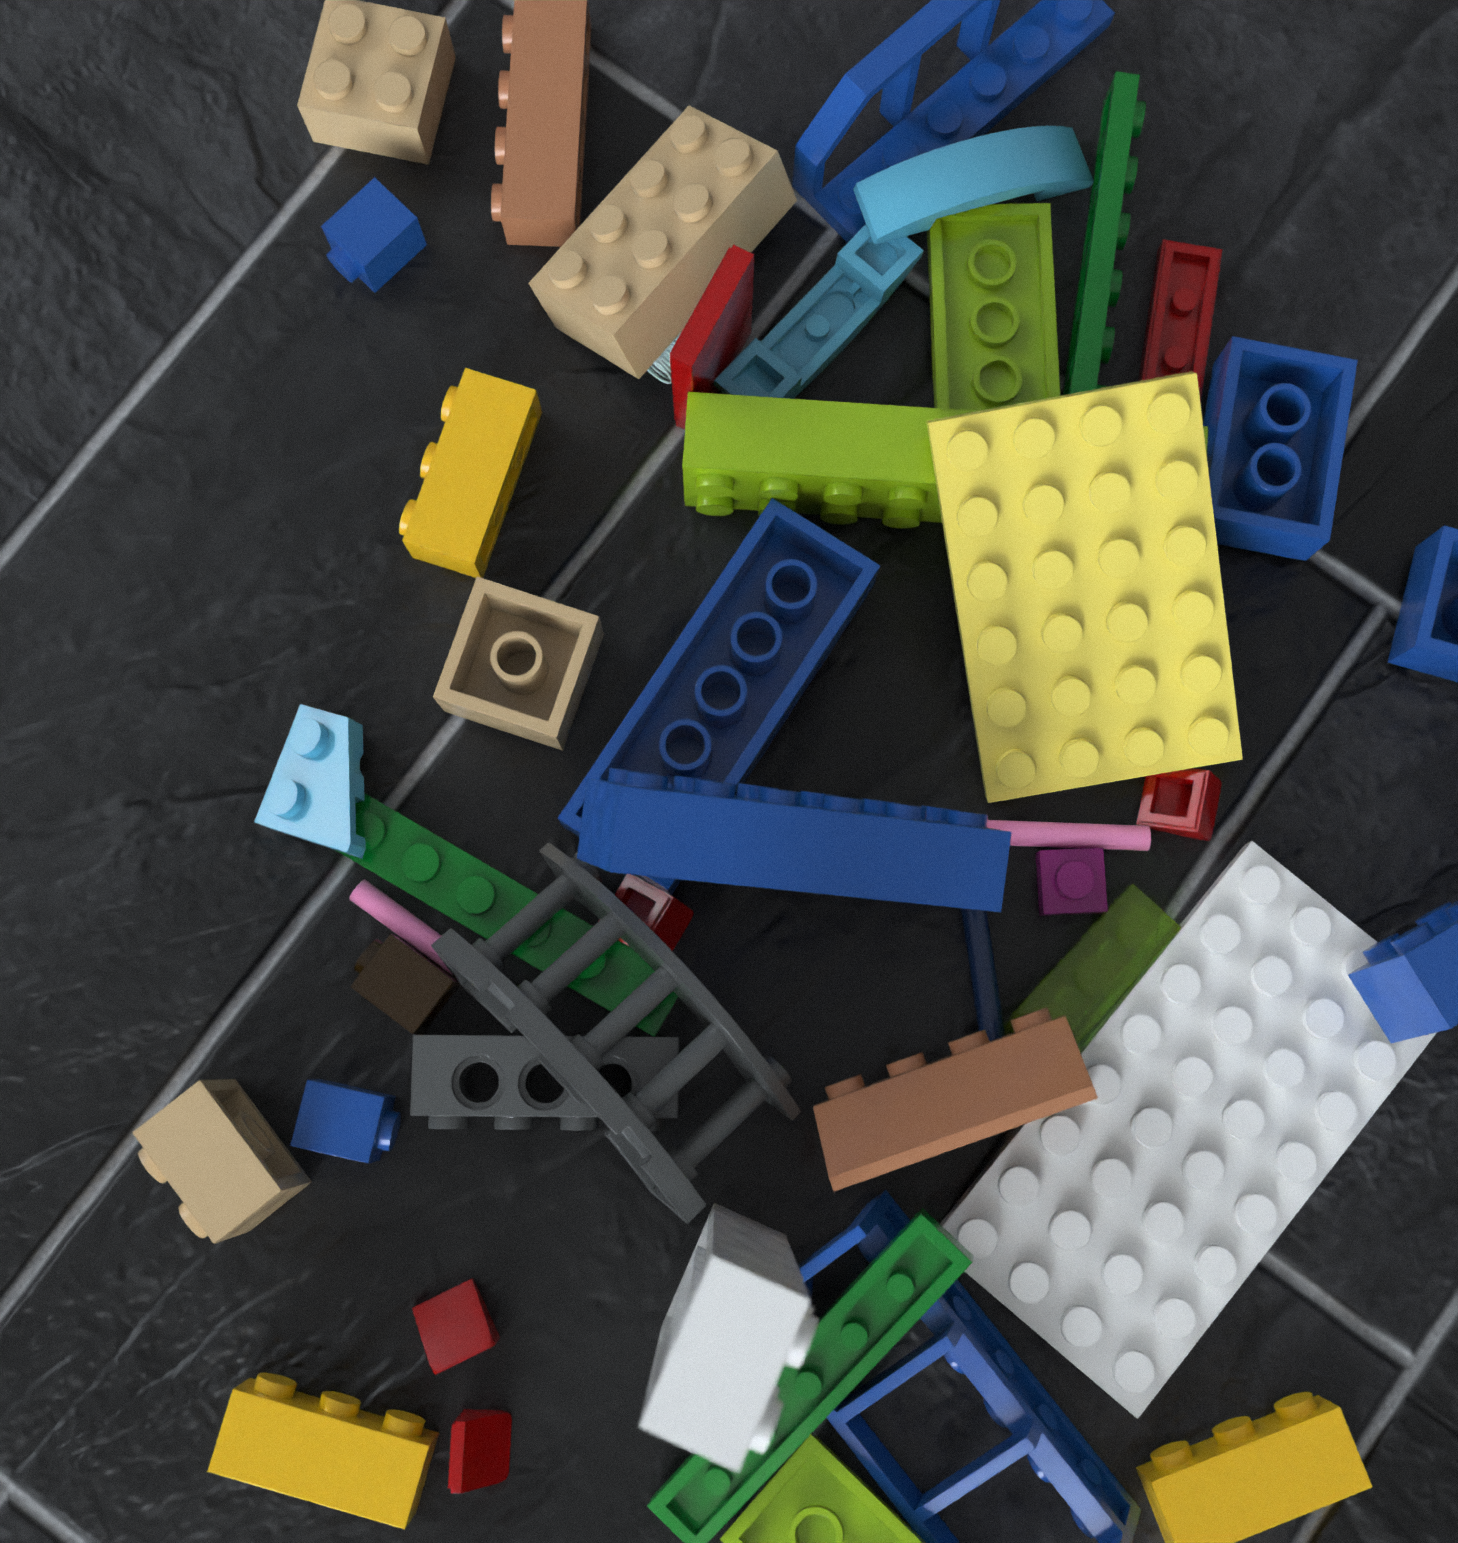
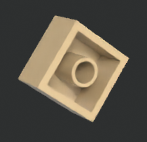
(377, 79)
(519, 663)
(219, 1159)

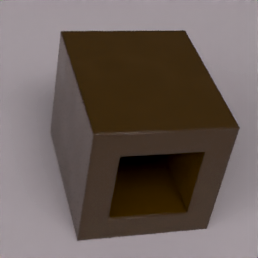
(403, 983)

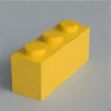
(470, 473)
(324, 1449)
(1254, 1473)

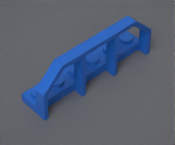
(959, 110)
(1009, 1394)

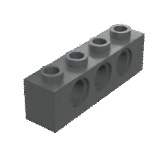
(444, 1062)

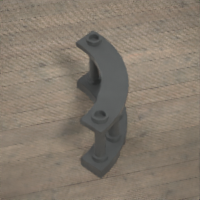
(577, 1061)

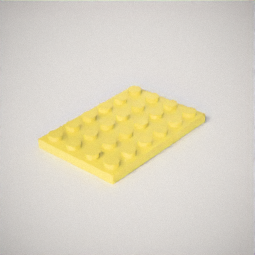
(1087, 586)

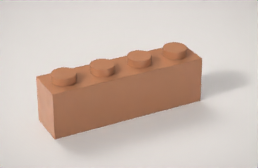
(544, 121)

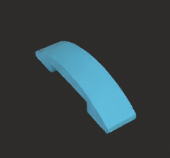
(970, 176)
(822, 320)

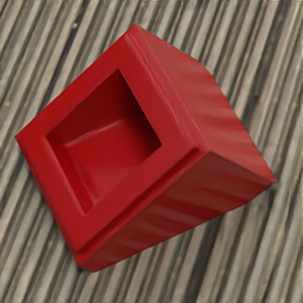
(1181, 803)
(657, 909)
(455, 1326)
(479, 1449)

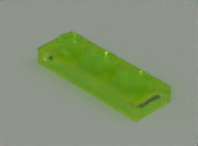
(1102, 963)

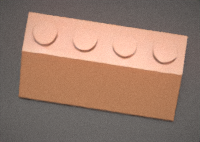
(951, 1100)

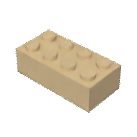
(658, 238)

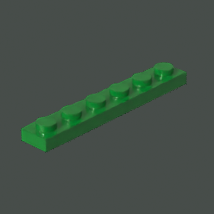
(1104, 234)
(487, 900)
(843, 1350)

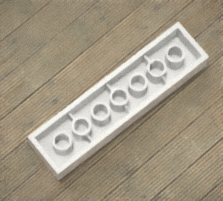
(727, 1341)

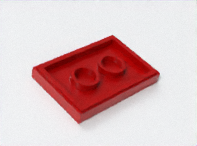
(714, 330)

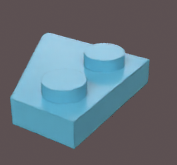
(318, 782)

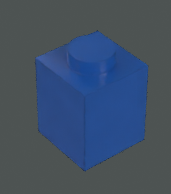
(373, 236)
(346, 1121)

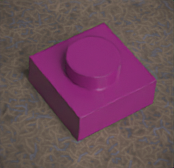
(1071, 881)

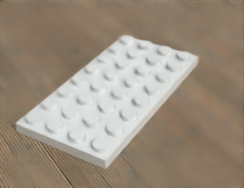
(1215, 1119)

